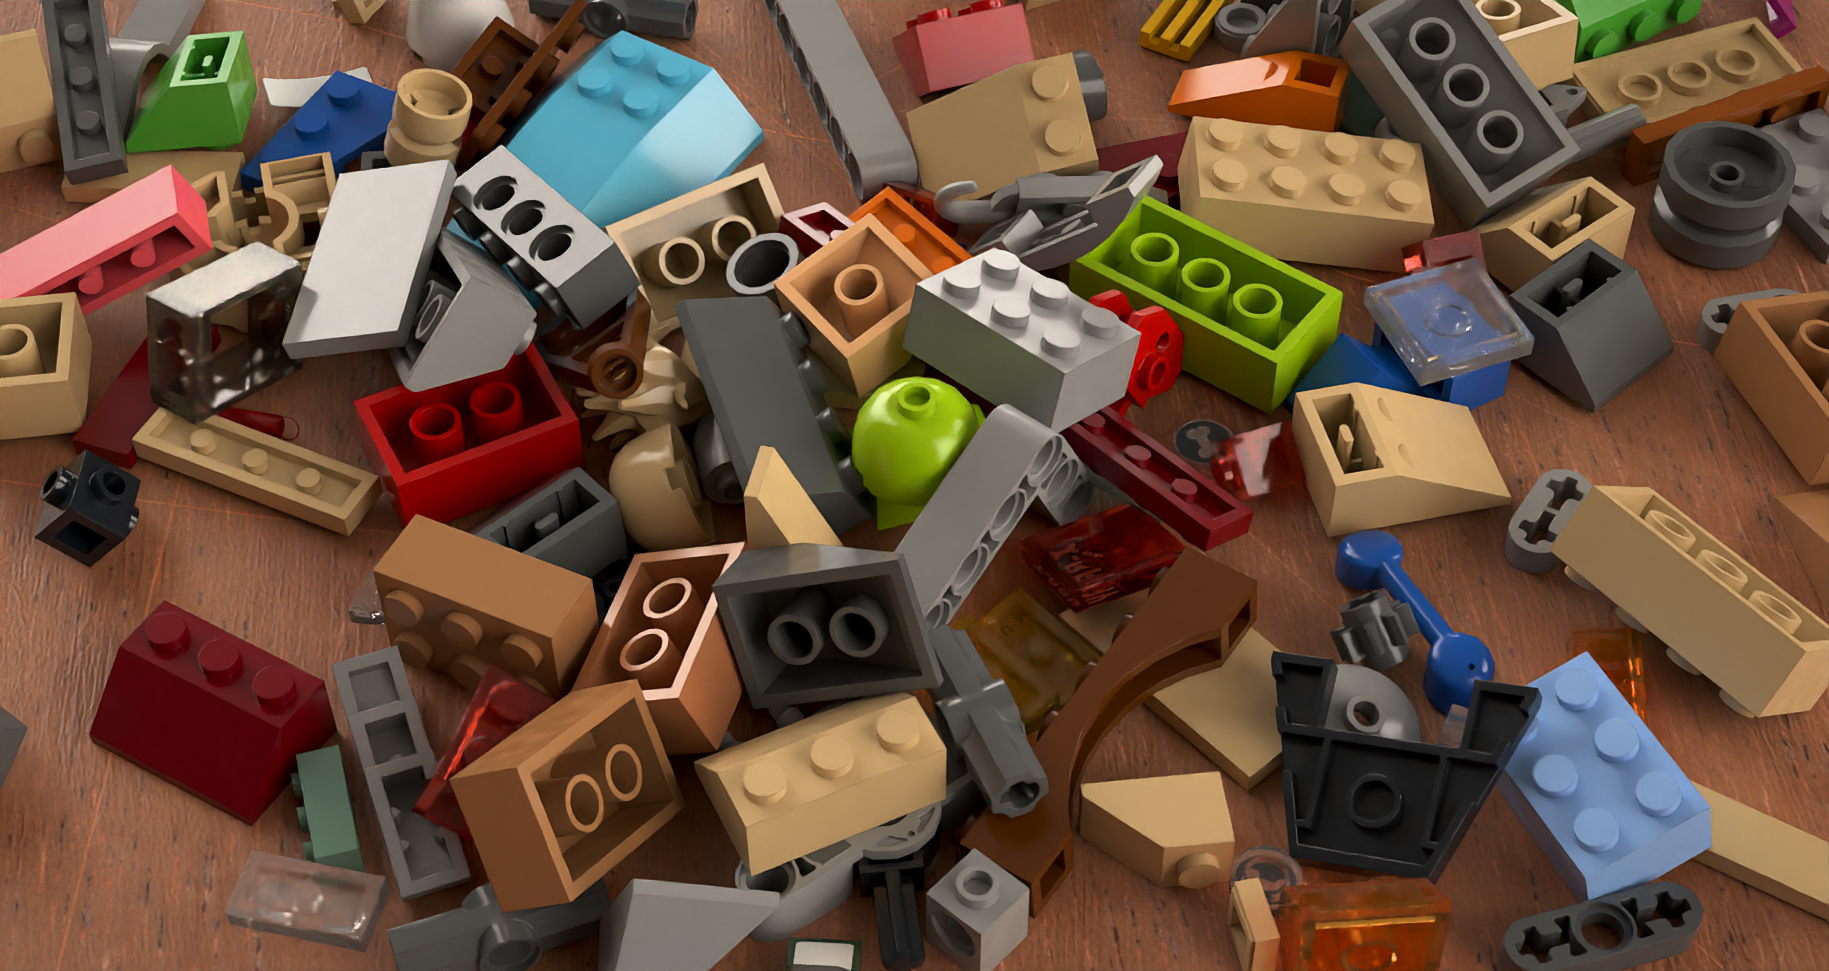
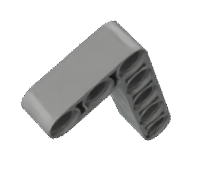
(997, 477)

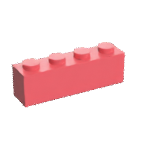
(112, 244)

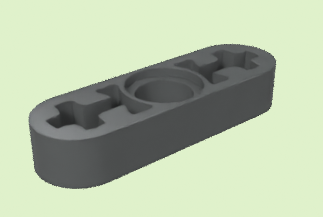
(1622, 913)

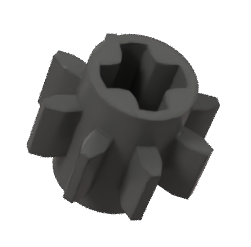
(1375, 631)

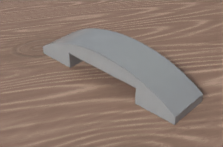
(1076, 235)

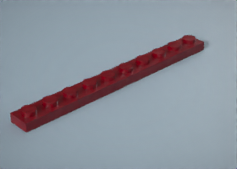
(1103, 441)

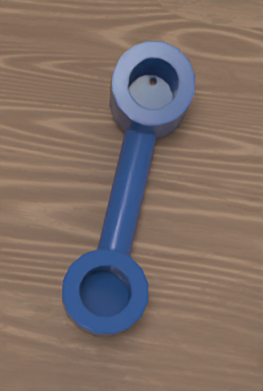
(1373, 562)

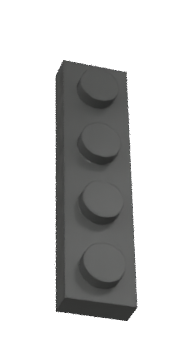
(84, 90)

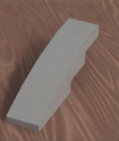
(395, 768)

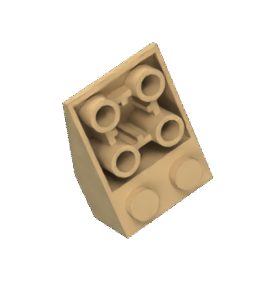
(1390, 458)

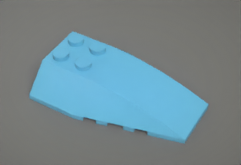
(629, 131)

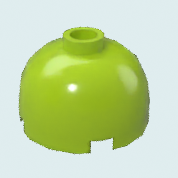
(911, 438)

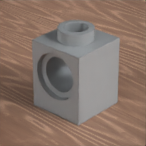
(977, 913)

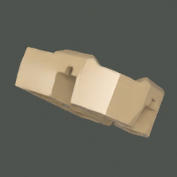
(291, 194)

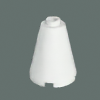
(448, 28)

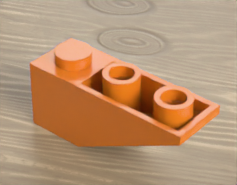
(1271, 89)

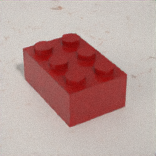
(469, 439)

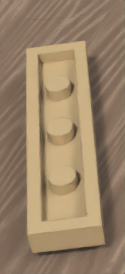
(261, 468)

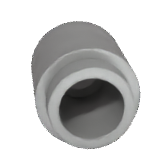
(714, 463)

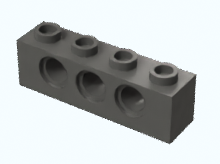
(542, 238)

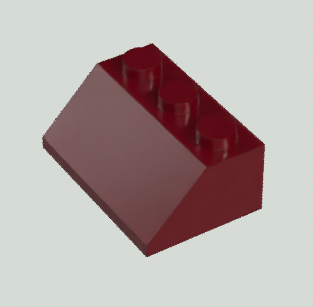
(210, 712)

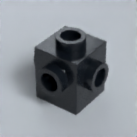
(87, 508)

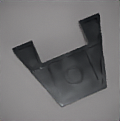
(1385, 801)

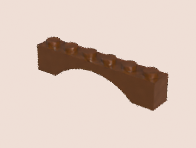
(1182, 629)

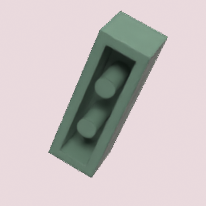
(327, 809)

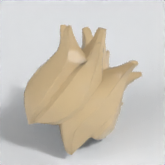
(665, 396)

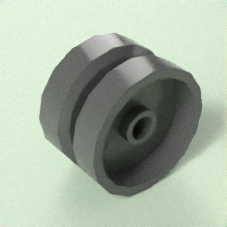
(1721, 194)

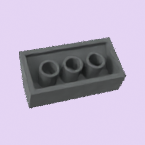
(773, 397)

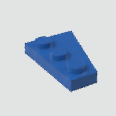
(339, 118)

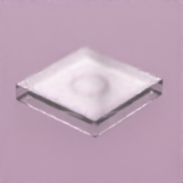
(1448, 321)

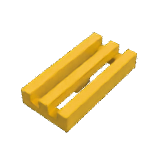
(1193, 40)

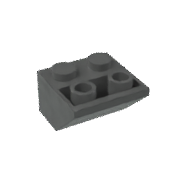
(1591, 325)
(561, 522)

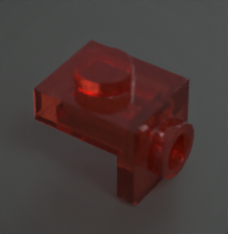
(1257, 461)

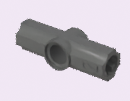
(608, 17)
(984, 726)
(494, 940)

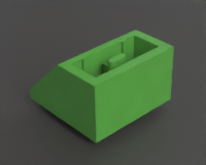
(197, 97)

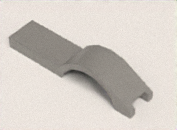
(151, 35)

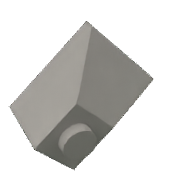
(677, 925)

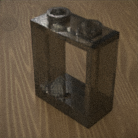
(179, 332)

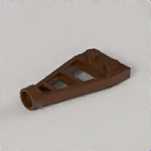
(602, 350)

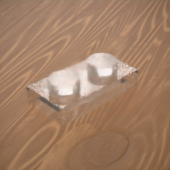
(307, 901)

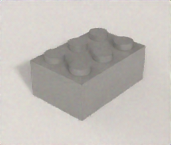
(1021, 339)

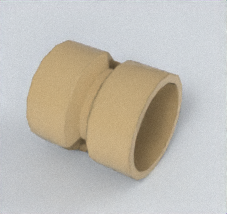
(427, 118)

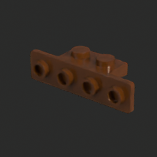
(501, 71)

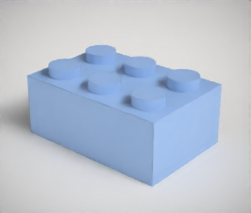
(1601, 787)

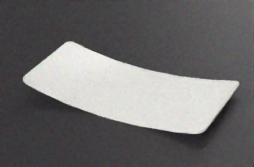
(298, 91)

